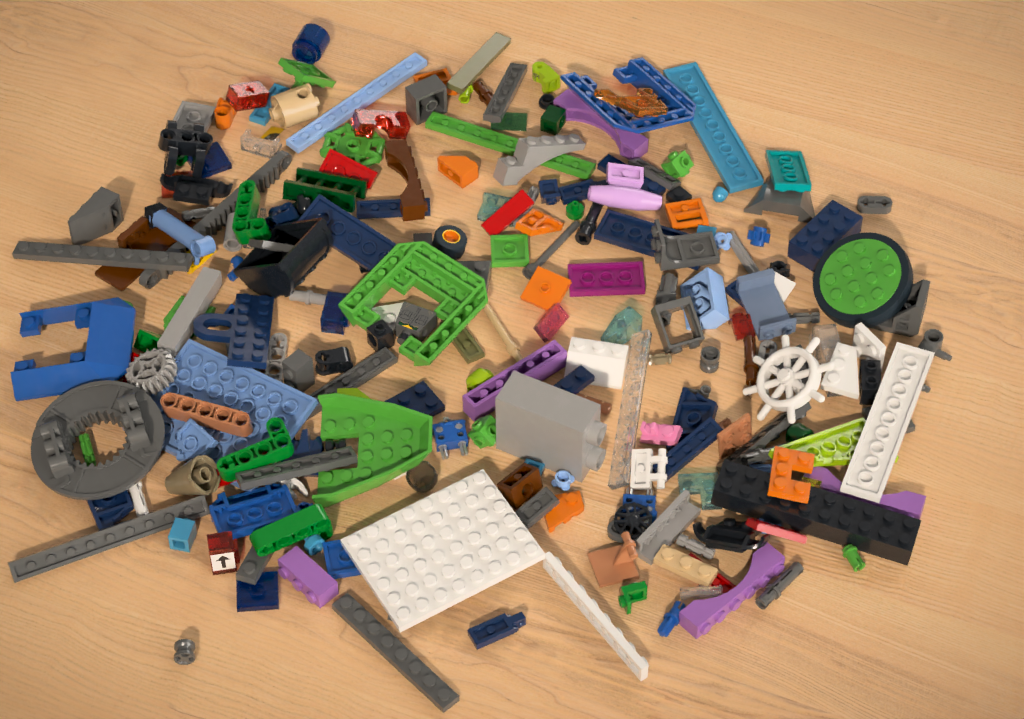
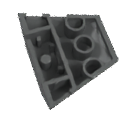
(785, 202)

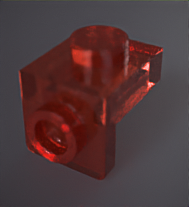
(741, 326)

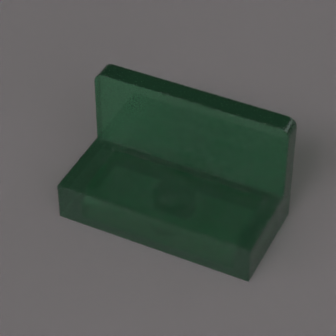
(512, 122)

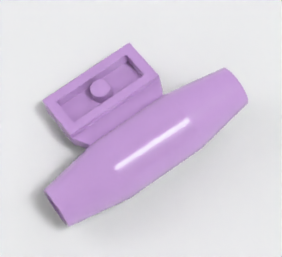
(624, 189)

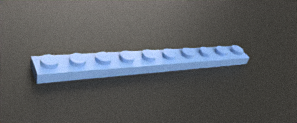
(359, 100)

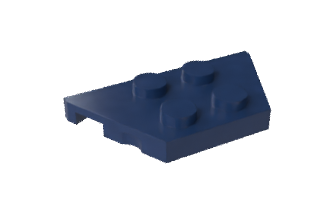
(692, 412)
(110, 509)

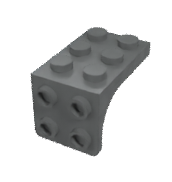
(683, 250)

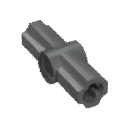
(667, 293)

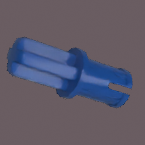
(670, 619)

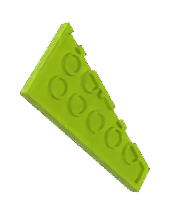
(832, 445)

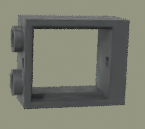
(673, 306)

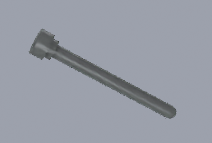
(529, 269)

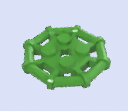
(363, 145)

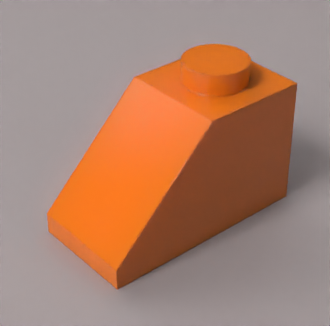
(458, 169)

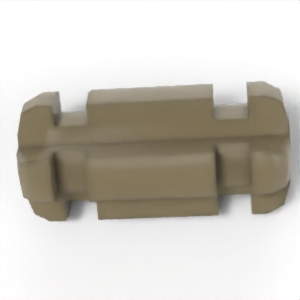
(660, 359)

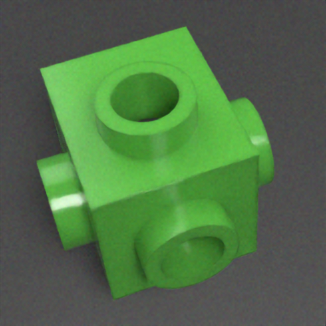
(677, 164)
(484, 431)

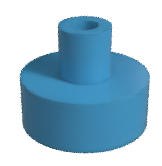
(313, 544)

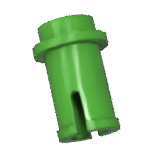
(850, 552)

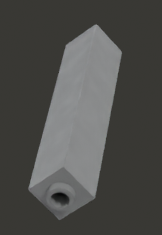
(193, 305)

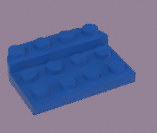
(251, 510)

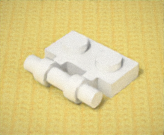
(642, 469)

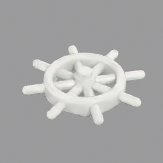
(788, 379)

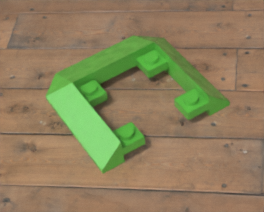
(420, 265)

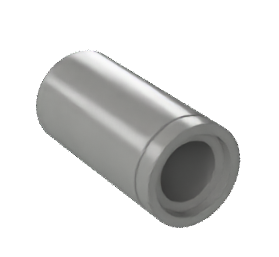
(230, 242)

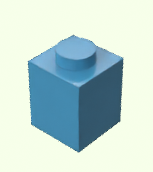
(182, 534)

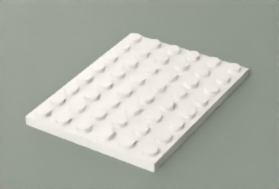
(442, 550)

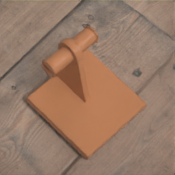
(733, 434)
(615, 563)

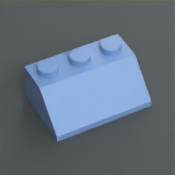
(708, 299)

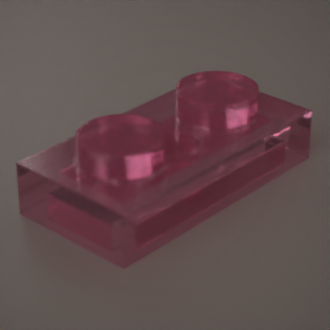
(551, 322)

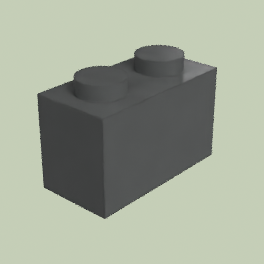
(298, 371)

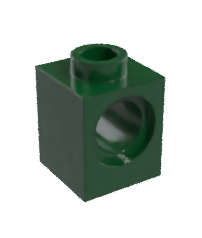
(553, 120)

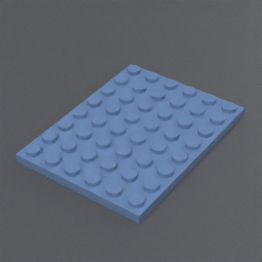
(206, 377)

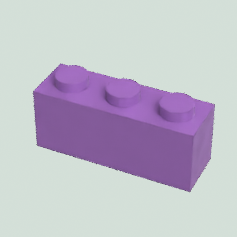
(307, 577)

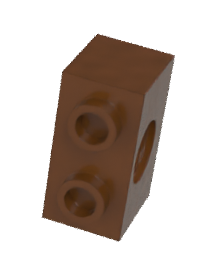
(520, 485)

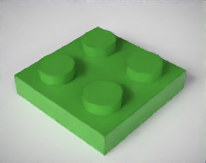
(509, 250)

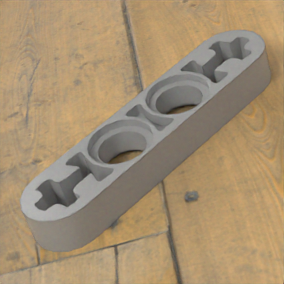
(274, 350)

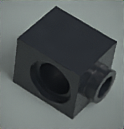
(380, 335)

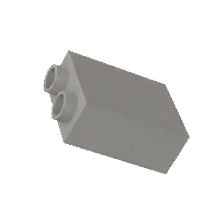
(549, 426)

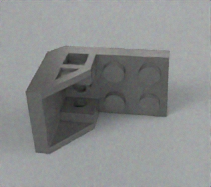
(909, 318)

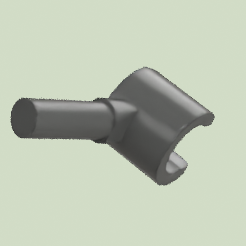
(704, 390)

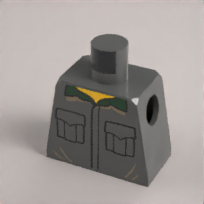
(415, 322)

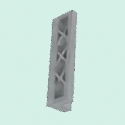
(667, 527)

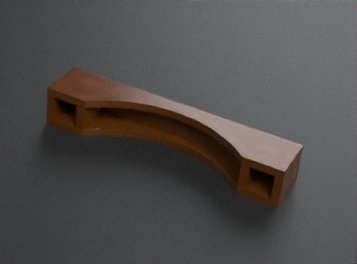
(399, 158)

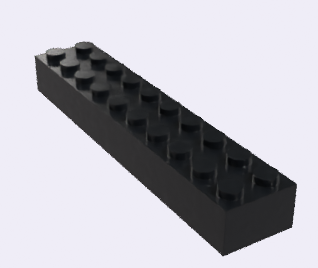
(824, 517)

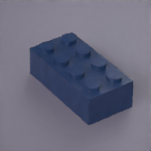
(822, 232)

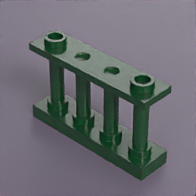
(335, 188)

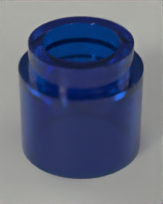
(310, 43)

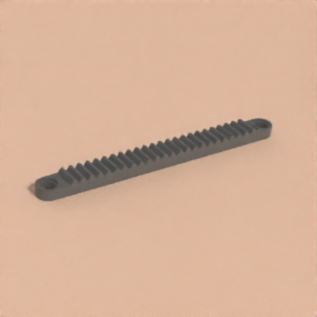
(218, 216)

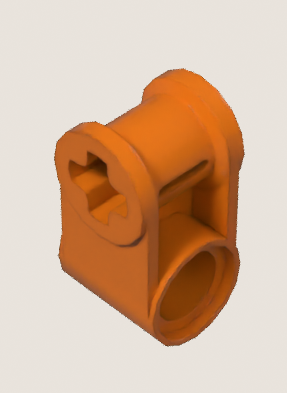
(224, 114)

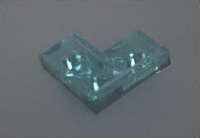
(699, 484)

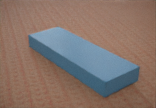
(261, 115)

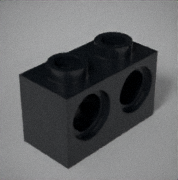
(869, 380)

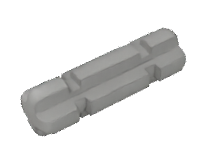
(695, 546)

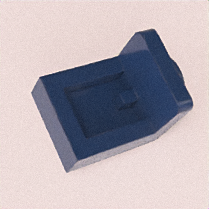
(549, 191)

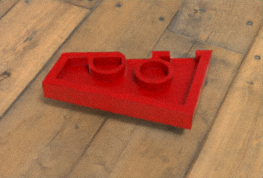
(341, 165)

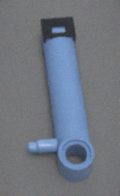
(197, 243)

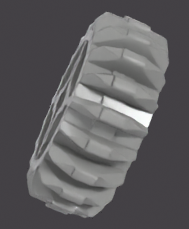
(152, 371)

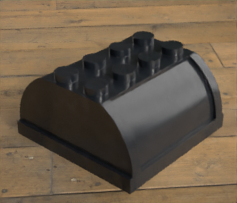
(280, 272)

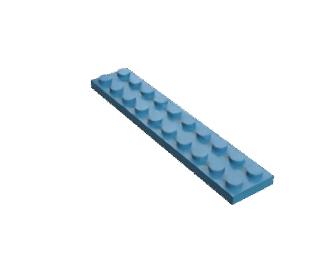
(715, 130)

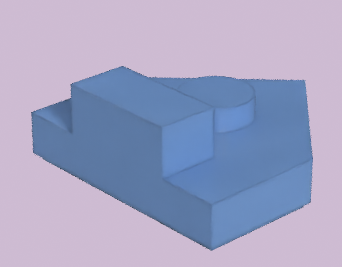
(193, 441)

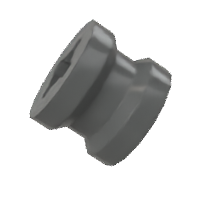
(184, 651)

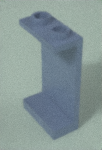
(764, 305)

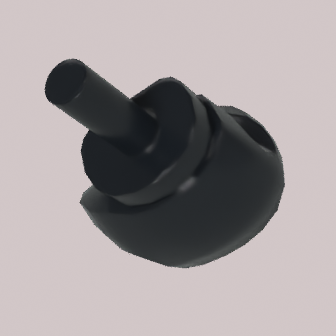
(302, 204)

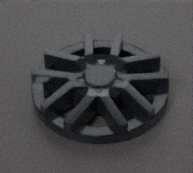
(632, 519)

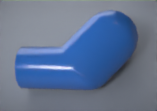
(236, 261)

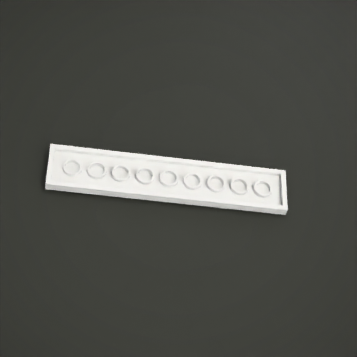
(887, 422)

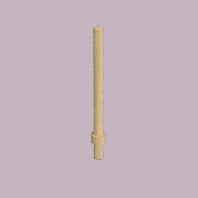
(512, 347)

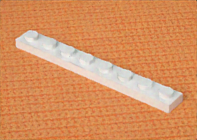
(596, 617)

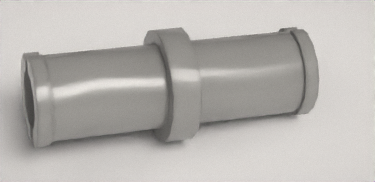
(308, 297)

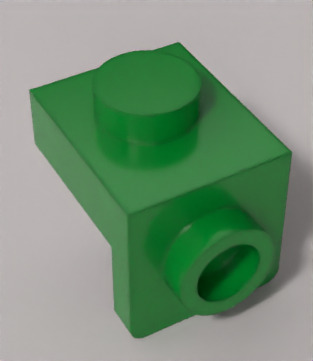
(632, 593)

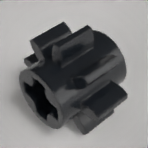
(781, 268)

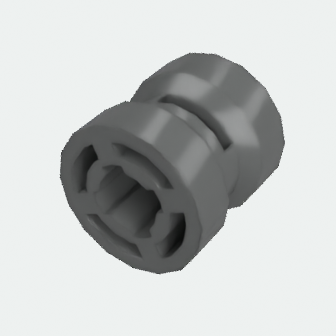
(709, 359)

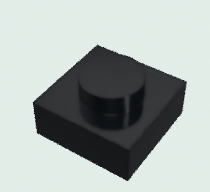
(678, 194)

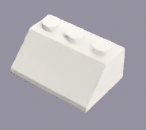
(602, 359)

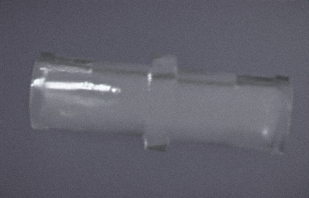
(700, 592)

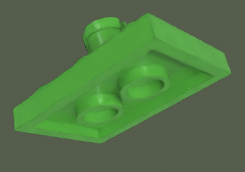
(305, 73)

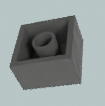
(426, 97)

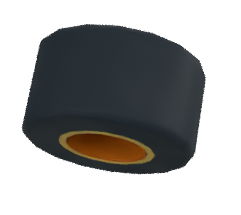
(450, 241)

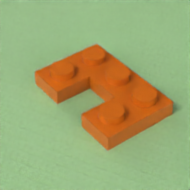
(780, 480)

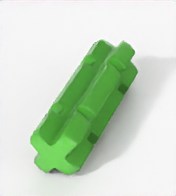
(87, 449)

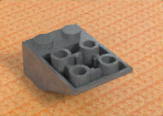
(96, 217)

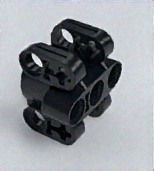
(185, 142)

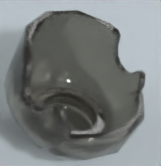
(422, 477)

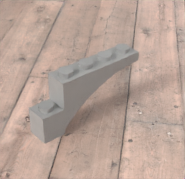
(531, 153)

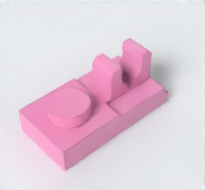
(660, 434)

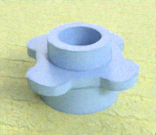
(719, 236)
(563, 476)

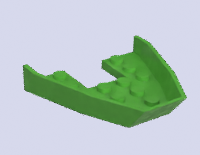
(388, 445)

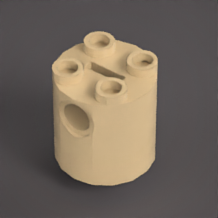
(294, 106)

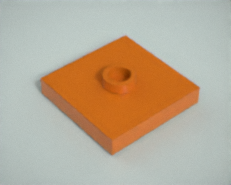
(545, 289)

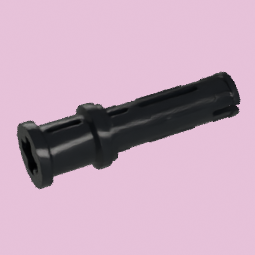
(588, 226)

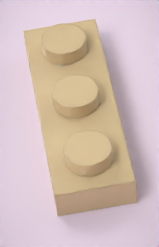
(685, 565)

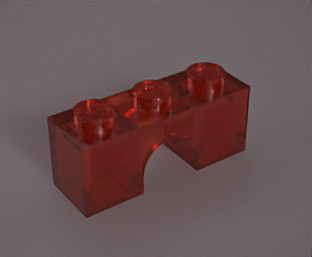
(392, 122)

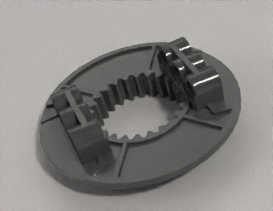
(80, 408)

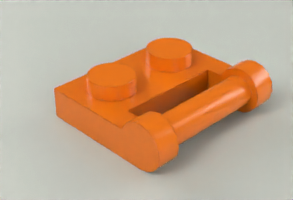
(686, 210)

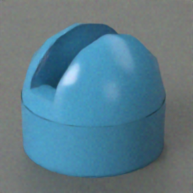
(719, 194)

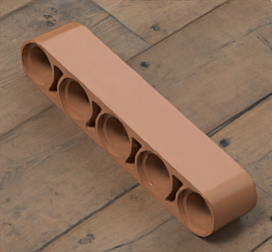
(215, 416)

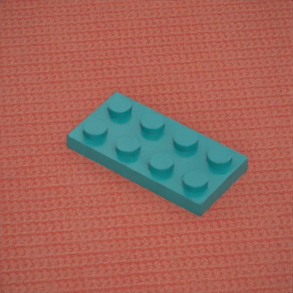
(788, 170)

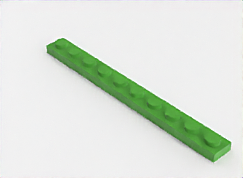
(504, 144)

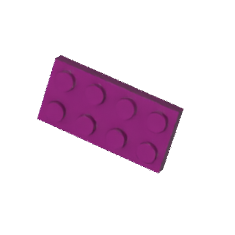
(606, 279)

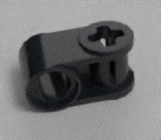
(335, 361)

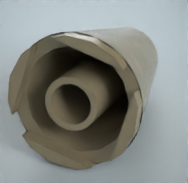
(194, 477)

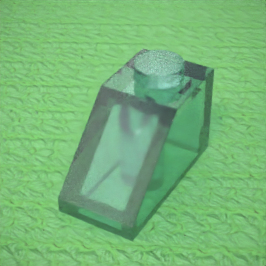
(623, 326)

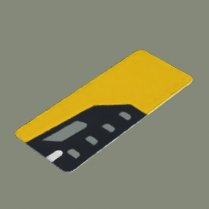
(272, 133)

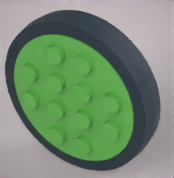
(863, 280)

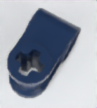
(282, 214)

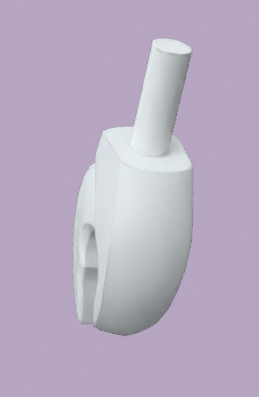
(295, 484)

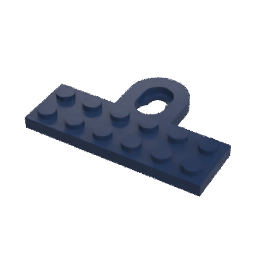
(247, 333)

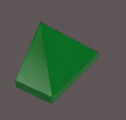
(146, 340)

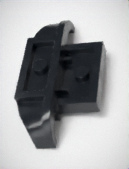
(195, 189)
(730, 536)

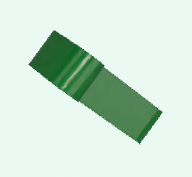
(245, 219)
(253, 452)
(291, 530)

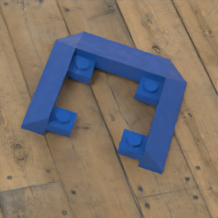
(640, 75)
(106, 354)

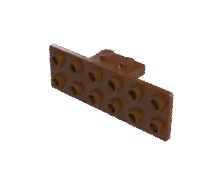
(138, 237)

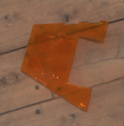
(640, 104)

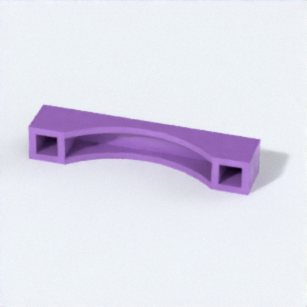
(630, 144)
(902, 502)
(702, 614)

